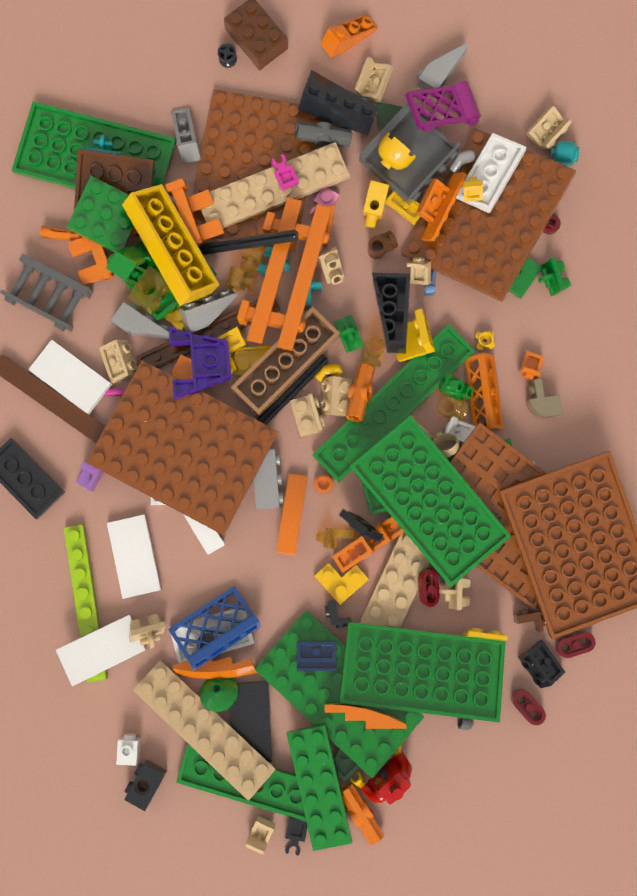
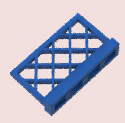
(220, 642)

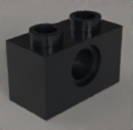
(141, 796)

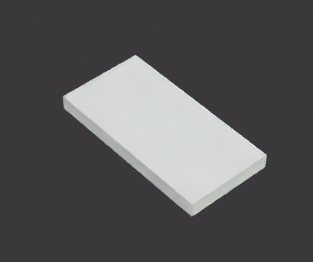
(495, 168)
(70, 377)
(134, 556)
(212, 624)
(98, 651)

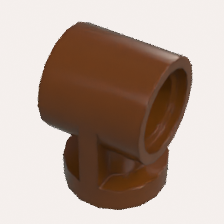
(386, 241)

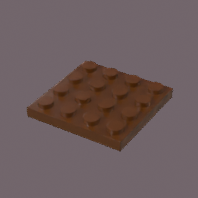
(119, 171)

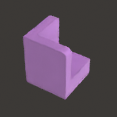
(89, 476)

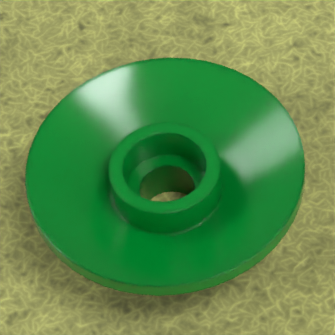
(223, 698)

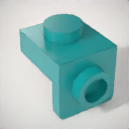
(315, 286)

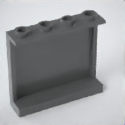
(429, 147)

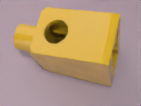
(377, 197)

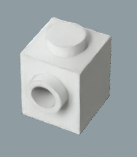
(128, 750)

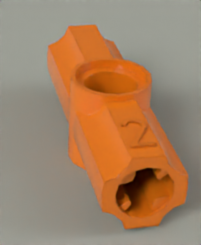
(360, 392)
(361, 814)

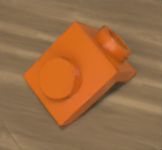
(531, 365)

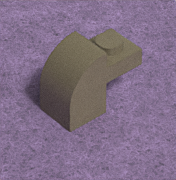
(540, 405)

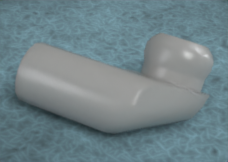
(462, 158)

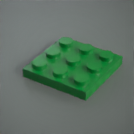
(101, 216)

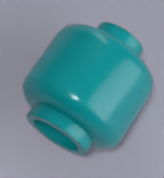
(565, 152)

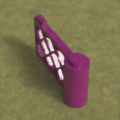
(462, 102)

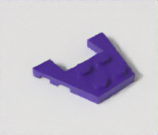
(208, 359)

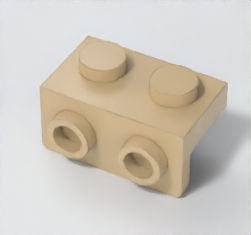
(373, 80)
(548, 128)
(335, 396)

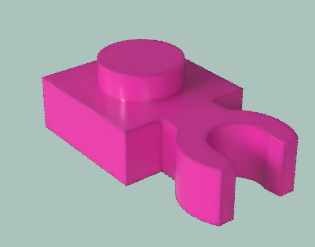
(285, 175)

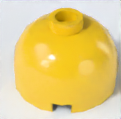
(394, 153)

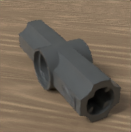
(322, 134)

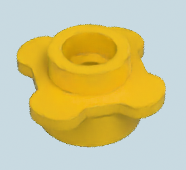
(485, 335)

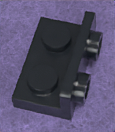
(541, 665)

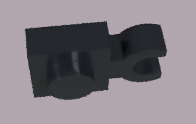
(296, 832)

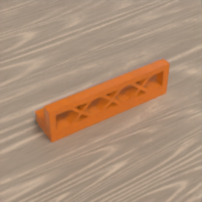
(488, 387)

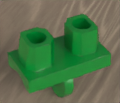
(552, 276)
(349, 334)
(455, 388)

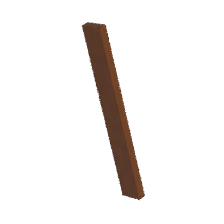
(165, 353)
(50, 399)

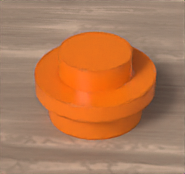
(323, 484)

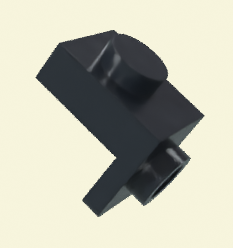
(331, 611)

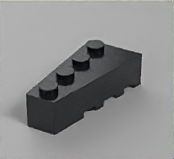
(336, 104)
(392, 299)

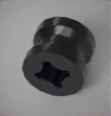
(225, 51)

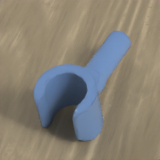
(429, 290)

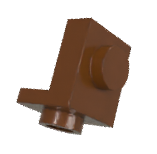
(527, 616)

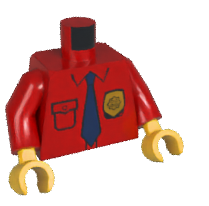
(389, 782)

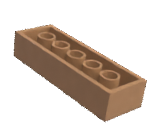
(282, 367)

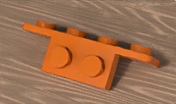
(437, 204)

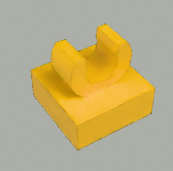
(473, 189)

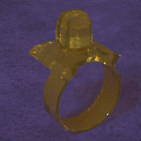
(331, 536)

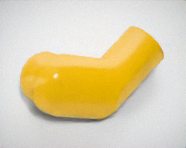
(329, 369)

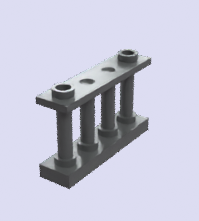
(47, 274)

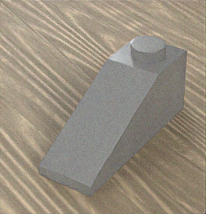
(439, 70)
(185, 135)

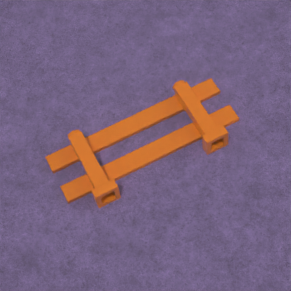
(185, 208)
(262, 315)

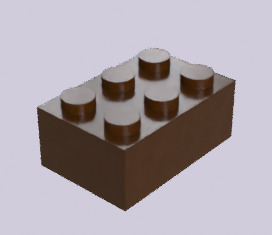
(256, 33)

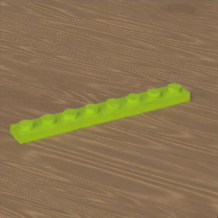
(82, 585)

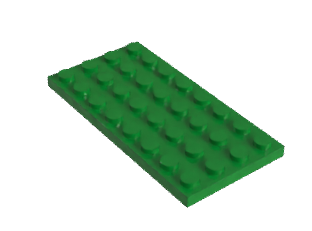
(55, 134)
(430, 501)
(423, 672)
(312, 689)

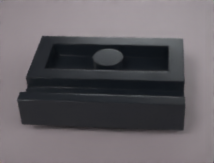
(361, 525)

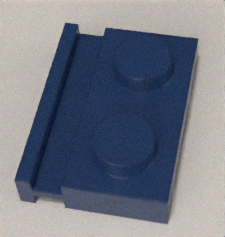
(316, 655)

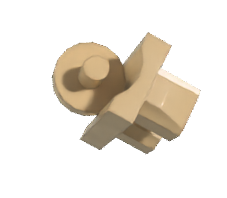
(331, 266)
(454, 594)
(147, 634)

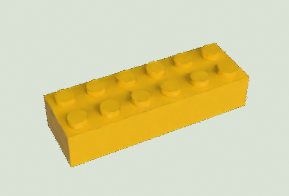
(170, 244)

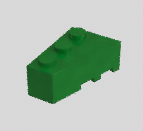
(130, 262)

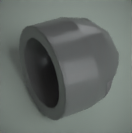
(465, 724)

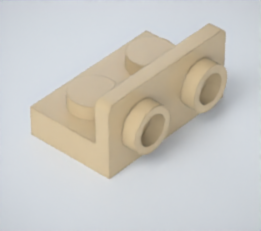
(118, 360)
(306, 415)

